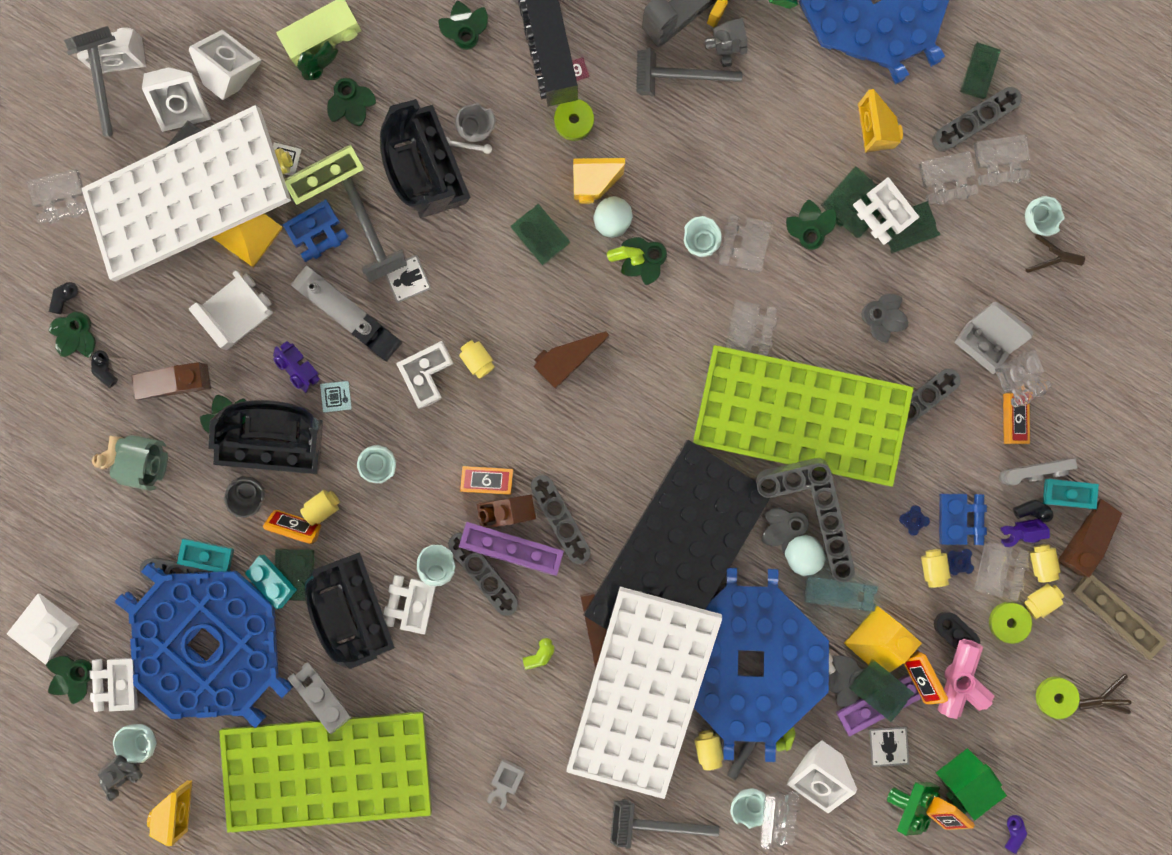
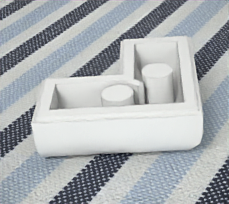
(418, 371)

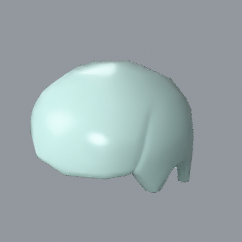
(613, 216)
(1044, 216)
(702, 236)
(376, 464)
(805, 555)
(435, 565)
(135, 743)
(748, 807)

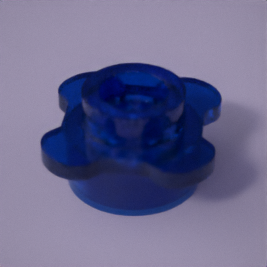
(906, 520)
(954, 557)

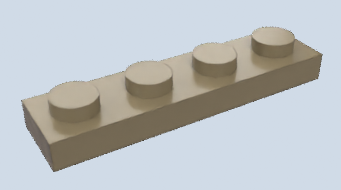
(1119, 616)

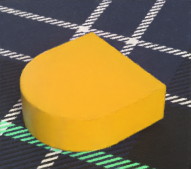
(717, 12)

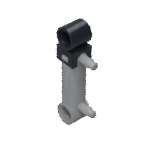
(346, 313)

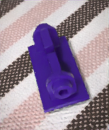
(288, 359)

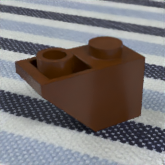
(506, 511)

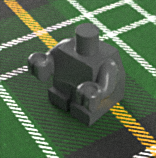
(728, 39)
(116, 774)

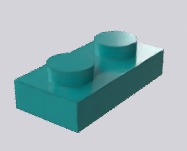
(1070, 493)
(205, 555)
(270, 581)

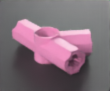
(968, 687)

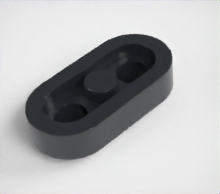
(956, 630)

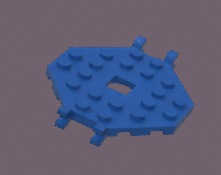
(879, 31)
(793, 666)
(178, 676)

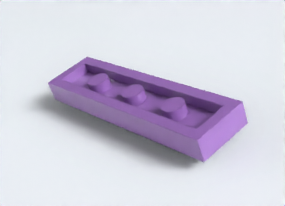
(511, 549)
(862, 715)

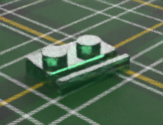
(919, 231)
(540, 234)
(295, 566)
(881, 690)

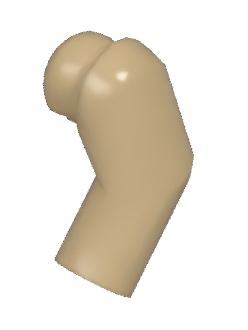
(106, 458)

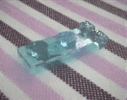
(839, 594)

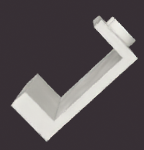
(233, 311)

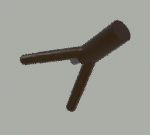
(1062, 256)
(1110, 704)

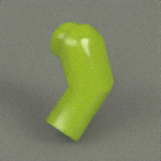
(624, 252)
(542, 656)
(786, 741)

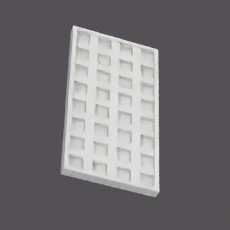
(186, 193)
(643, 692)

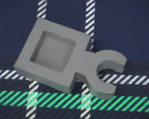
(506, 780)

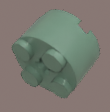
(139, 462)

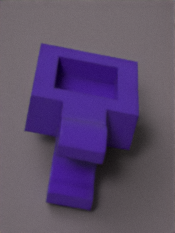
(1028, 531)

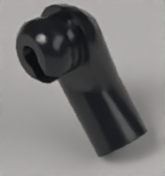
(62, 294)
(100, 368)
(1034, 508)

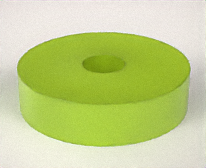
(577, 130)
(1018, 631)
(1065, 706)

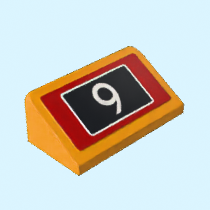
(1015, 422)
(486, 480)
(292, 527)
(925, 679)
(948, 815)

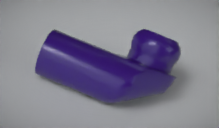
(1018, 833)

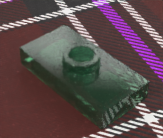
(980, 70)

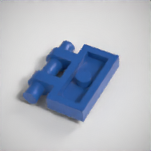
(310, 225)
(953, 519)

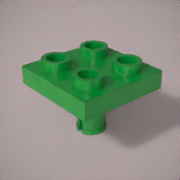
(914, 819)

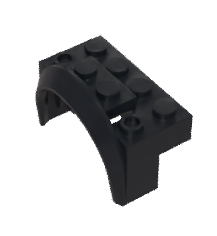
(403, 165)
(266, 420)
(332, 617)

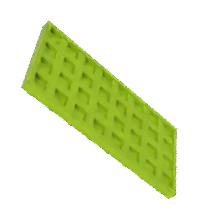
(803, 413)
(311, 777)

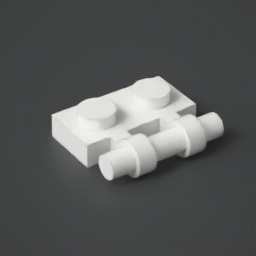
(891, 205)
(417, 605)
(121, 691)

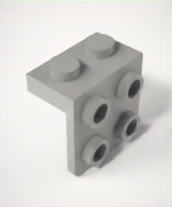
(993, 336)

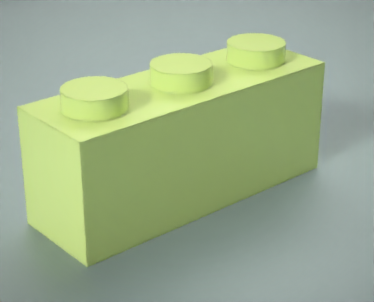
(309, 34)
(323, 174)

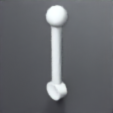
(487, 148)

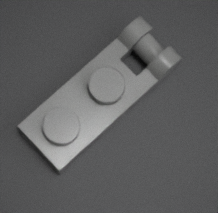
(1037, 471)
(320, 698)

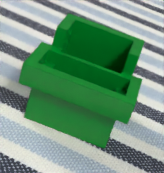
(971, 784)

